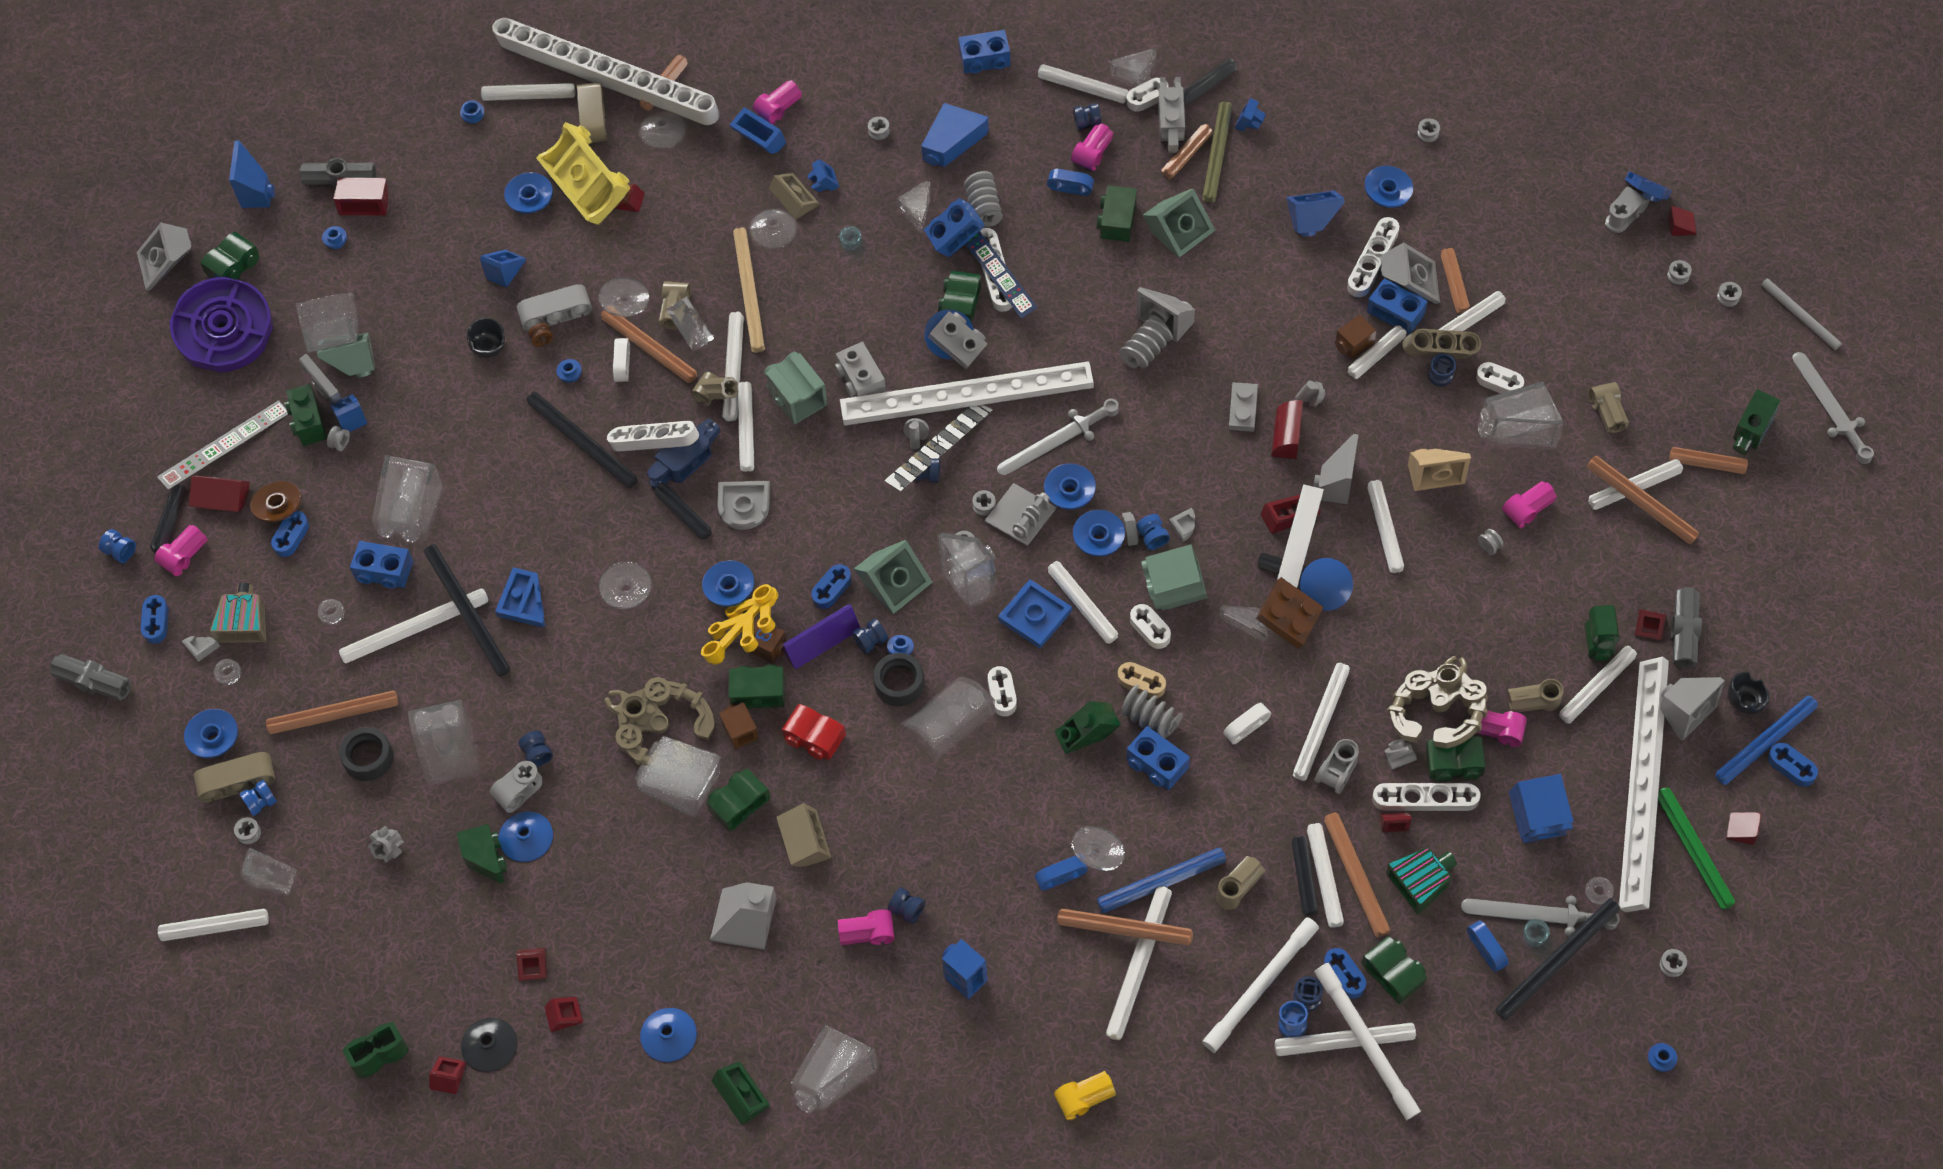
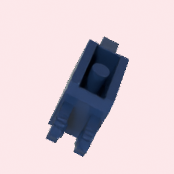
(681, 462)

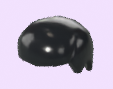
(482, 333)
(1744, 686)

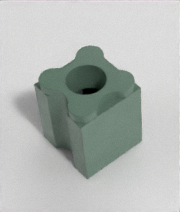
(796, 387)
(1174, 578)

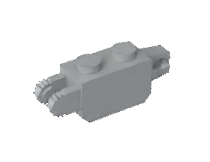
(1171, 114)

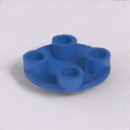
(1327, 583)

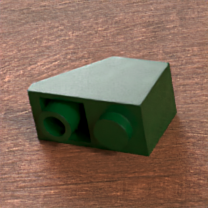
(1087, 726)
(480, 852)

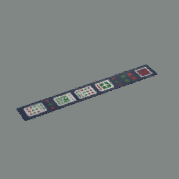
(1001, 275)

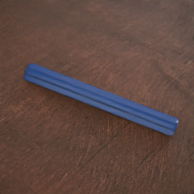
(1766, 740)
(1164, 878)

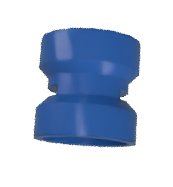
(1152, 530)
(114, 544)
(253, 802)
(1293, 1019)

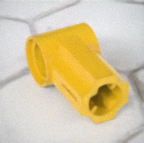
(1077, 1098)

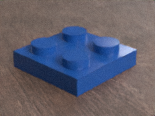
(1035, 614)

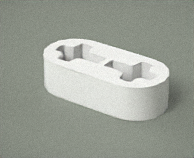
(1146, 93)
(621, 360)
(1499, 379)
(1154, 622)
(1007, 690)
(1247, 723)

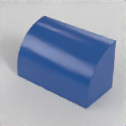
(758, 131)

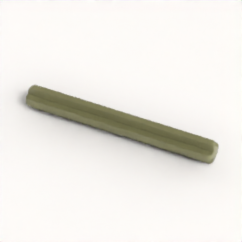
(1217, 152)

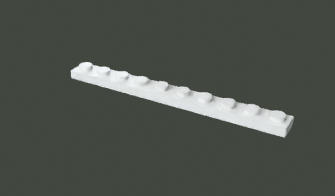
(966, 393)
(1643, 786)

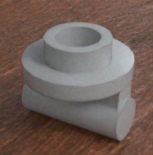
(1311, 392)
(916, 430)
(1399, 754)

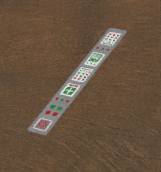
(223, 445)

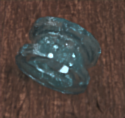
(846, 233)
(1539, 940)

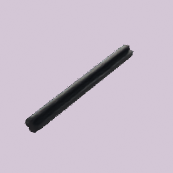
(582, 440)
(467, 610)
(1557, 959)

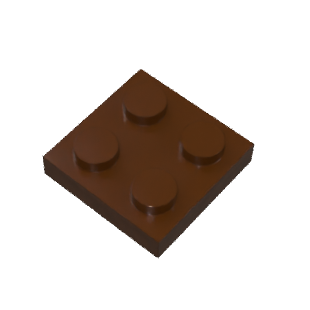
(1289, 612)

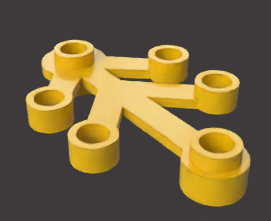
(762, 601)

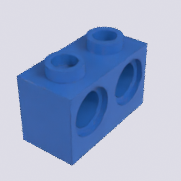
(984, 51)
(956, 230)
(1395, 309)
(382, 559)
(1161, 754)
(964, 968)

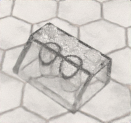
(967, 568)
(950, 716)

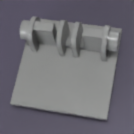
(1021, 514)

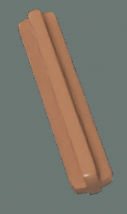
(671, 72)
(1187, 151)
(1455, 280)
(1709, 460)

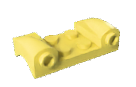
(583, 175)

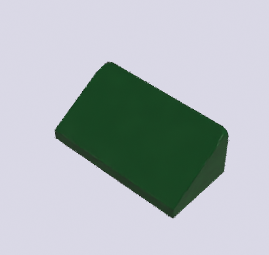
(740, 1092)

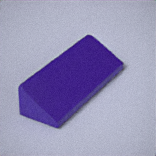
(821, 636)

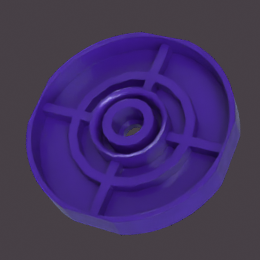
(218, 302)

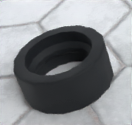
(904, 697)
(372, 771)

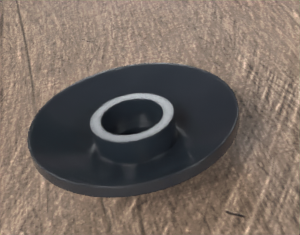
(491, 1056)

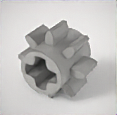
(385, 844)

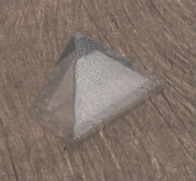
(689, 323)
(1244, 620)

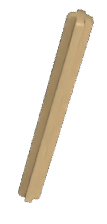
(749, 290)

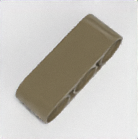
(592, 110)
(1452, 340)
(233, 776)

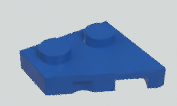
(1650, 189)
(522, 599)

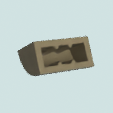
(803, 836)

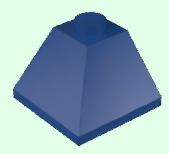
(249, 179)
(1313, 211)

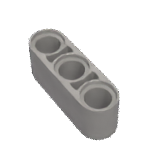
(554, 307)

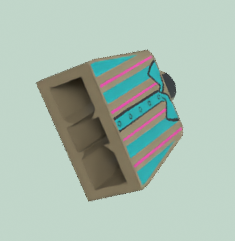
(240, 617)

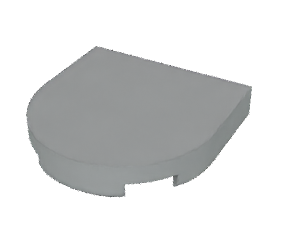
(319, 380)
(743, 503)

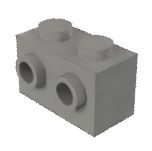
(958, 339)
(859, 371)

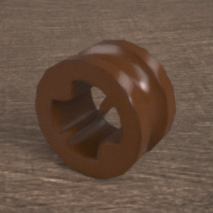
(540, 334)

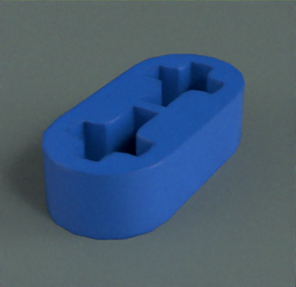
(1070, 182)
(288, 533)
(827, 583)
(160, 619)
(1792, 764)
(1060, 873)
(1487, 946)
(1349, 969)

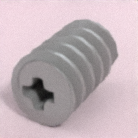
(983, 197)
(1146, 343)
(1149, 714)

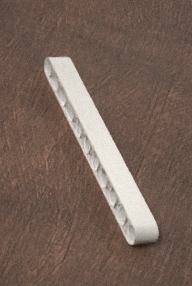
(607, 70)

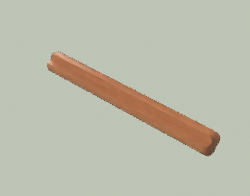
(650, 346)
(1643, 499)
(332, 712)
(1357, 875)
(1125, 927)

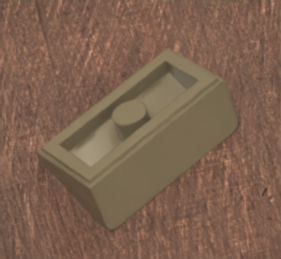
(793, 194)

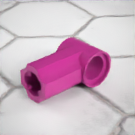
(772, 106)
(1091, 150)
(1524, 507)
(177, 555)
(1505, 727)
(873, 928)

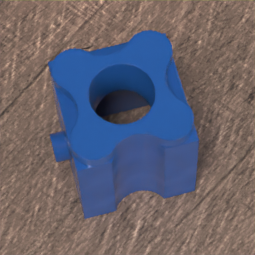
(1541, 808)

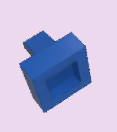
(1250, 116)
(824, 176)

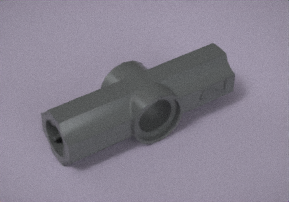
(335, 168)
(1686, 627)
(90, 677)

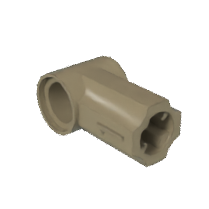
(671, 294)
(714, 387)
(1608, 402)
(1533, 697)
(1239, 882)

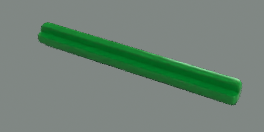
(1695, 849)

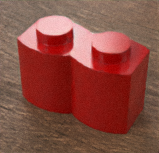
(813, 732)

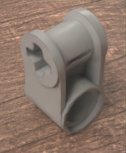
(1625, 210)
(1337, 770)
(516, 787)

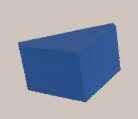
(501, 266)
(349, 413)

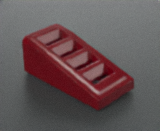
(1274, 517)

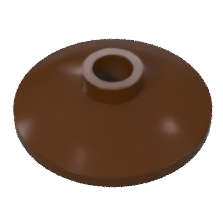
(276, 501)

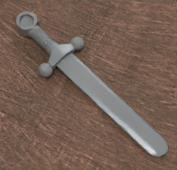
(1843, 423)
(1079, 425)
(1529, 912)

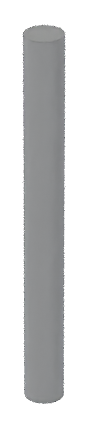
(1801, 314)

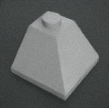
(162, 252)
(1411, 271)
(1175, 313)
(1337, 473)
(1690, 702)
(744, 915)

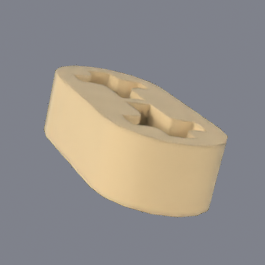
(1143, 677)

